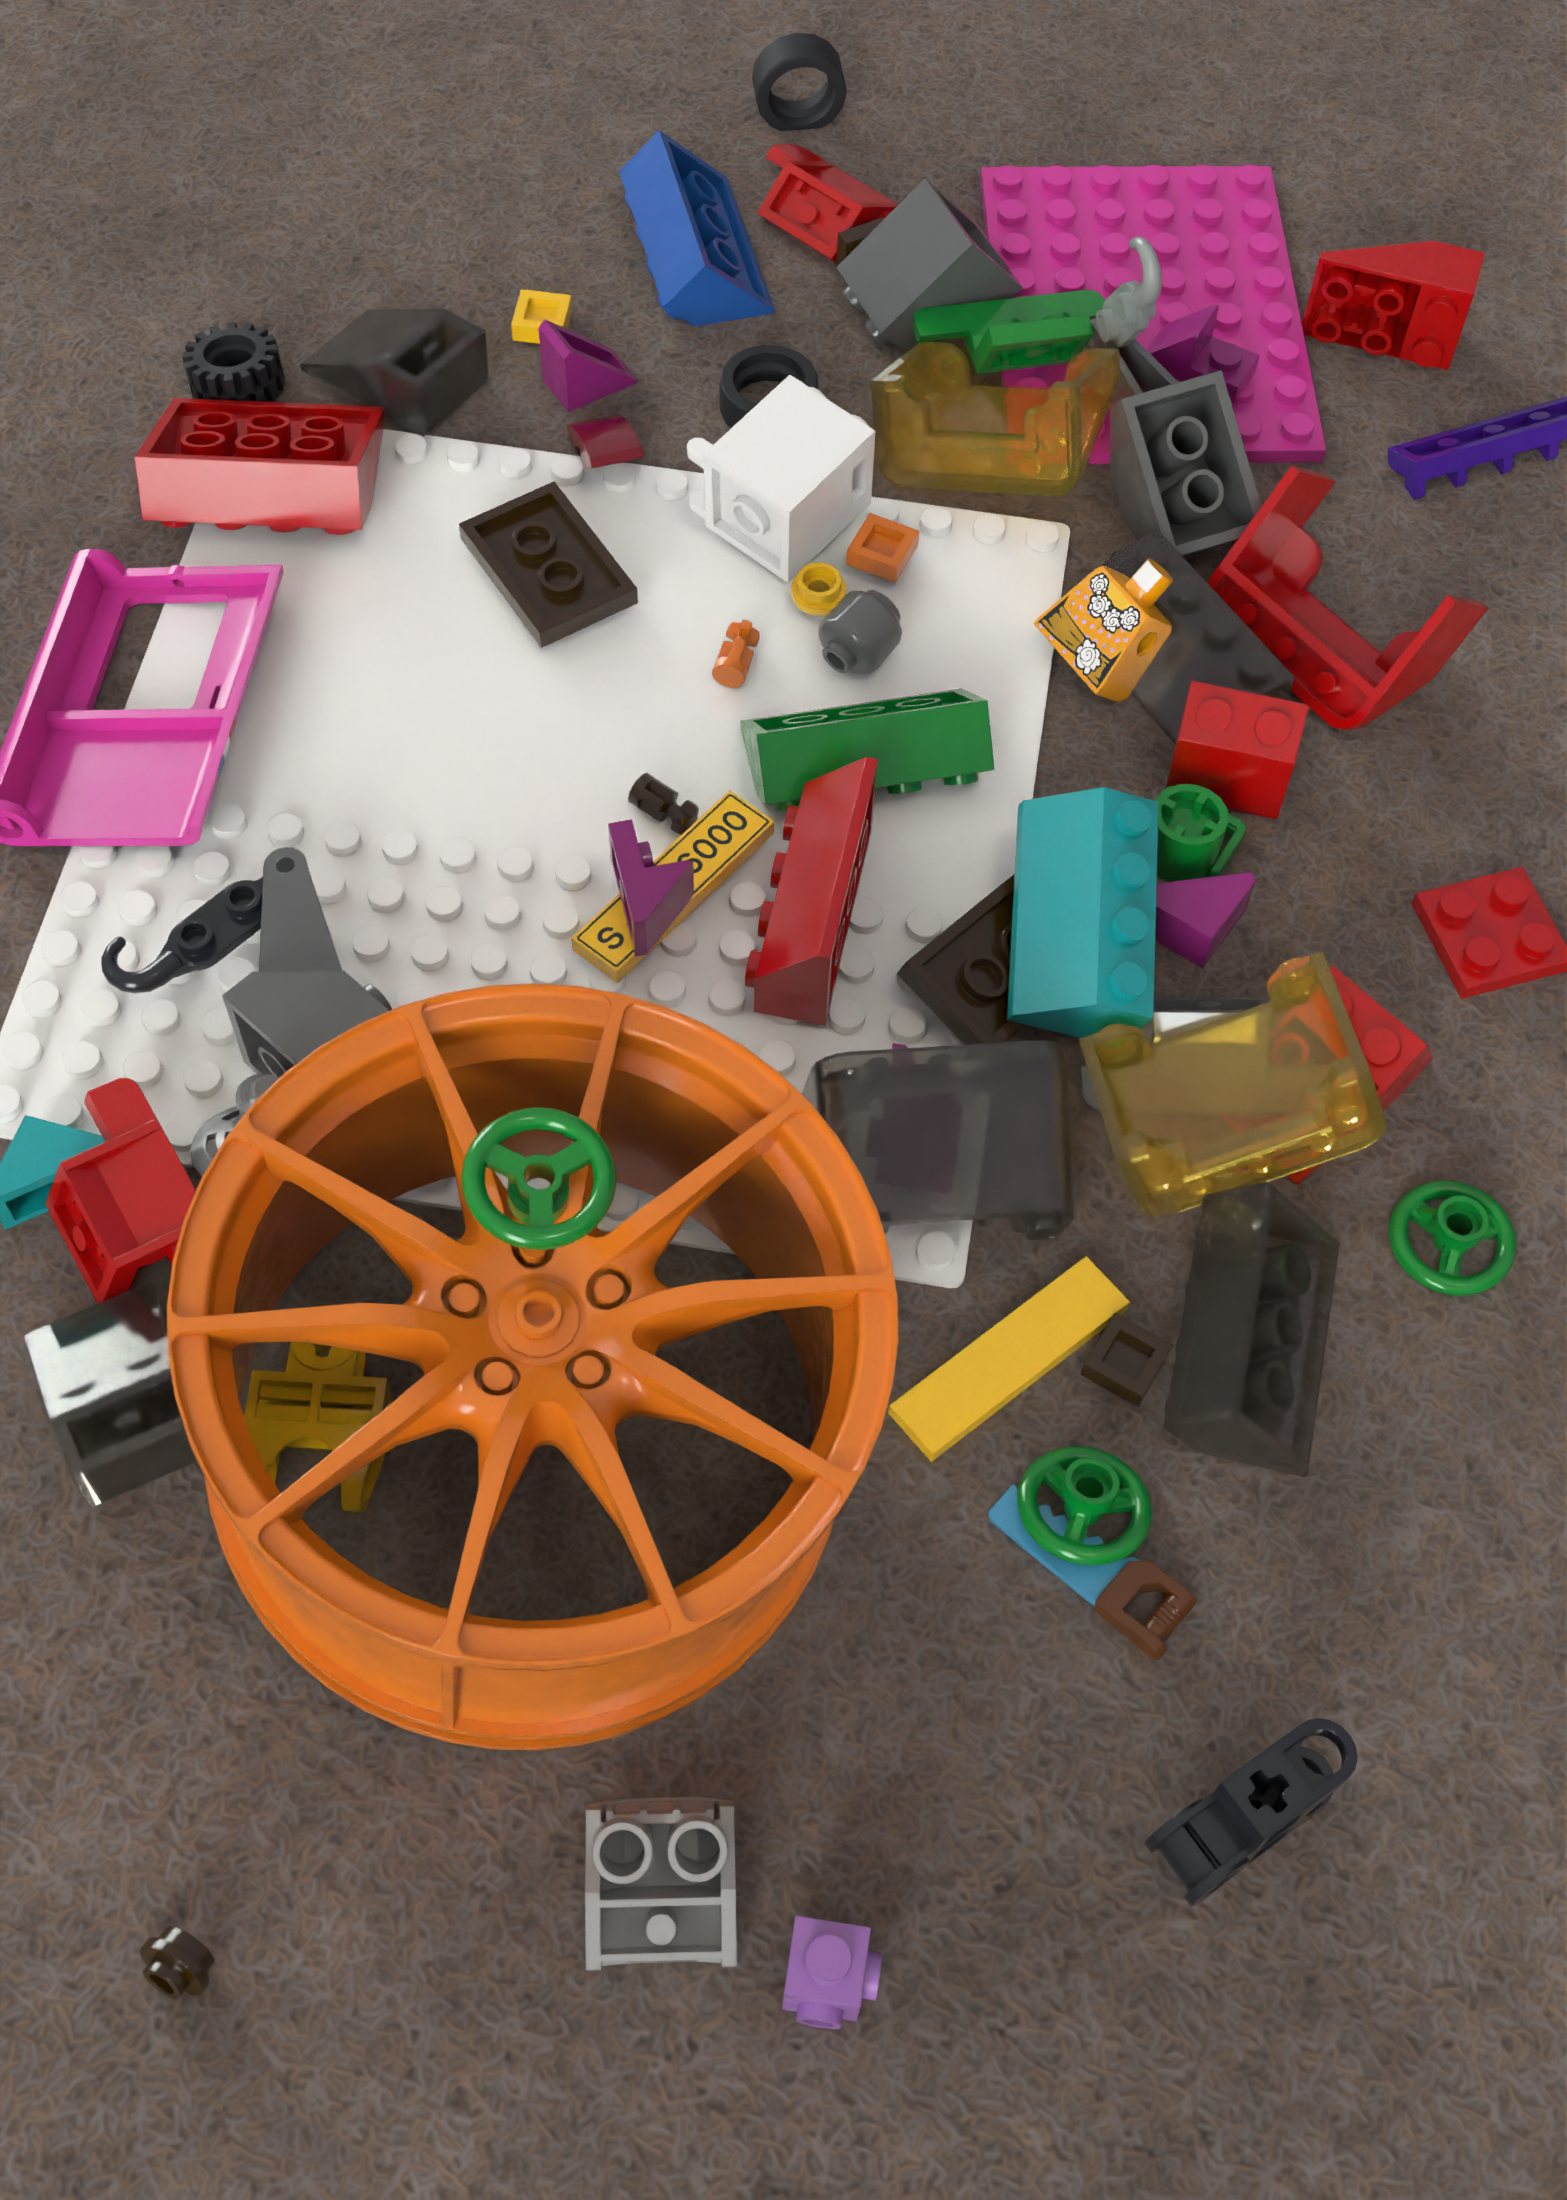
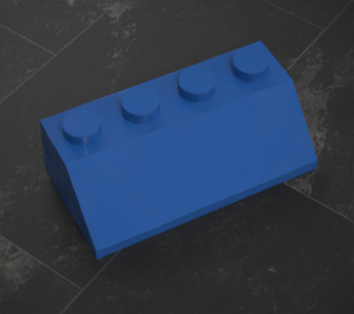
(693, 236)

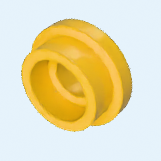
(817, 588)

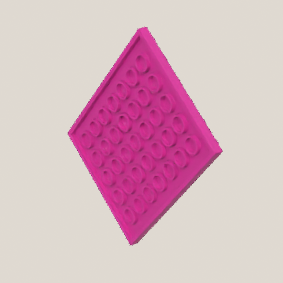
(1215, 246)

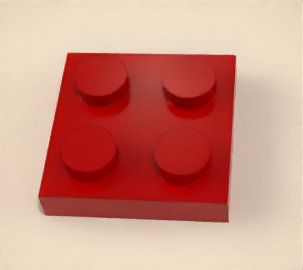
(1491, 932)

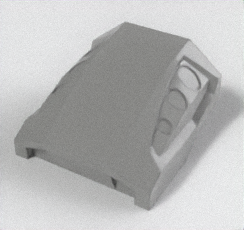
(661, 1902)

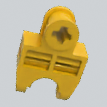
(317, 1407)

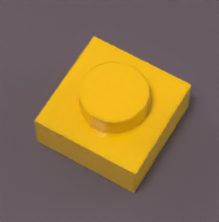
(534, 308)

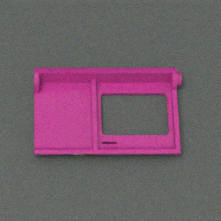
(136, 772)

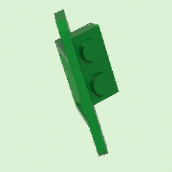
(1015, 330)

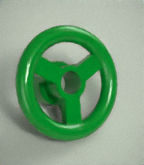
(538, 1206)
(1467, 1211)
(1088, 1493)

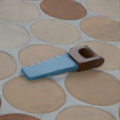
(1109, 1586)

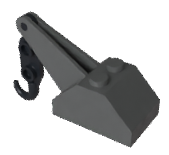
(300, 987)

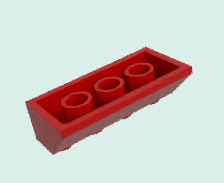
(814, 895)

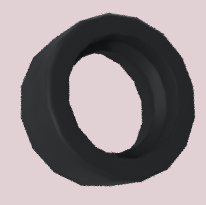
(792, 53)
(757, 365)

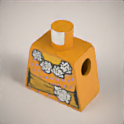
(1110, 627)

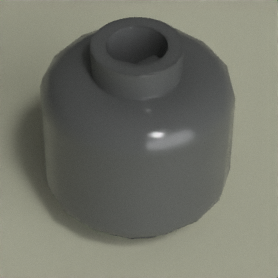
(860, 632)

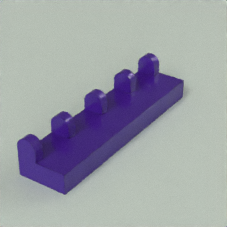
(1480, 443)

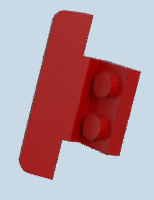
(818, 199)
(123, 1197)

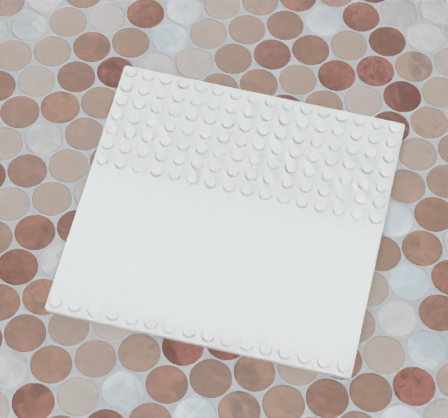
(470, 782)

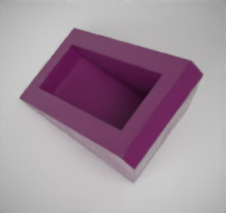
(579, 368)
(1200, 913)

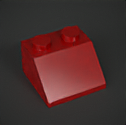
(1238, 746)

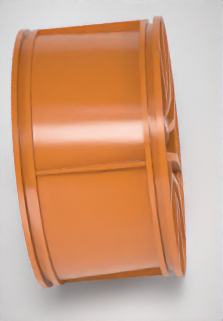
(531, 1341)

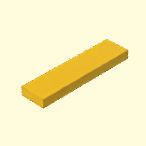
(1008, 1358)

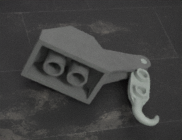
(1171, 441)

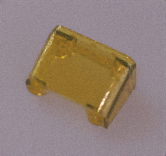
(991, 439)
(1237, 1094)

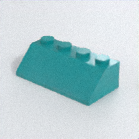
(1084, 912)

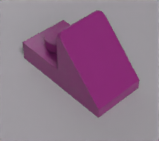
(1191, 351)
(648, 893)

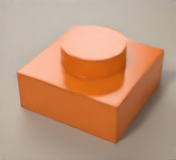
(882, 547)

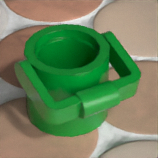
(1192, 833)

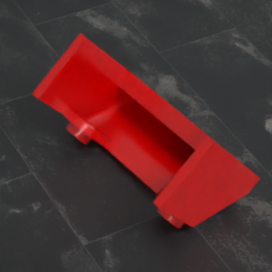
(1331, 663)

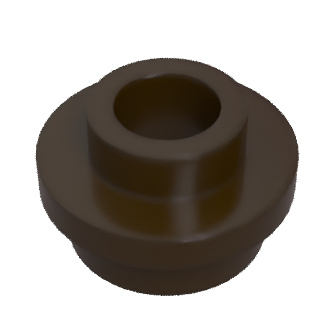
(176, 1963)

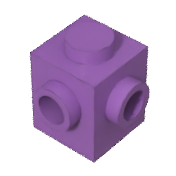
(829, 1972)

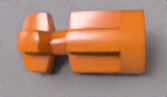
(734, 657)

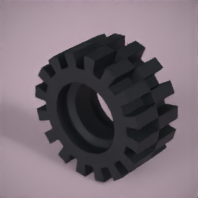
(234, 364)

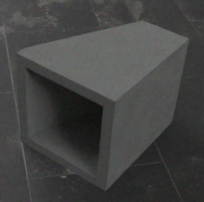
(922, 259)

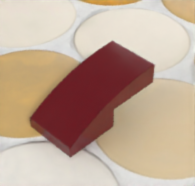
(605, 441)

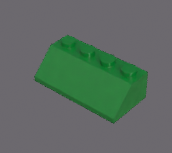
(909, 735)

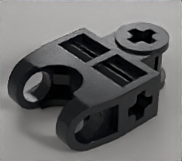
(1252, 1809)

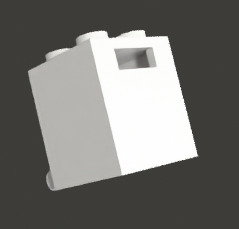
(785, 477)

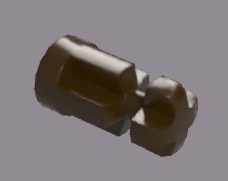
(660, 802)

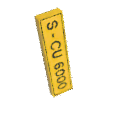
(715, 845)

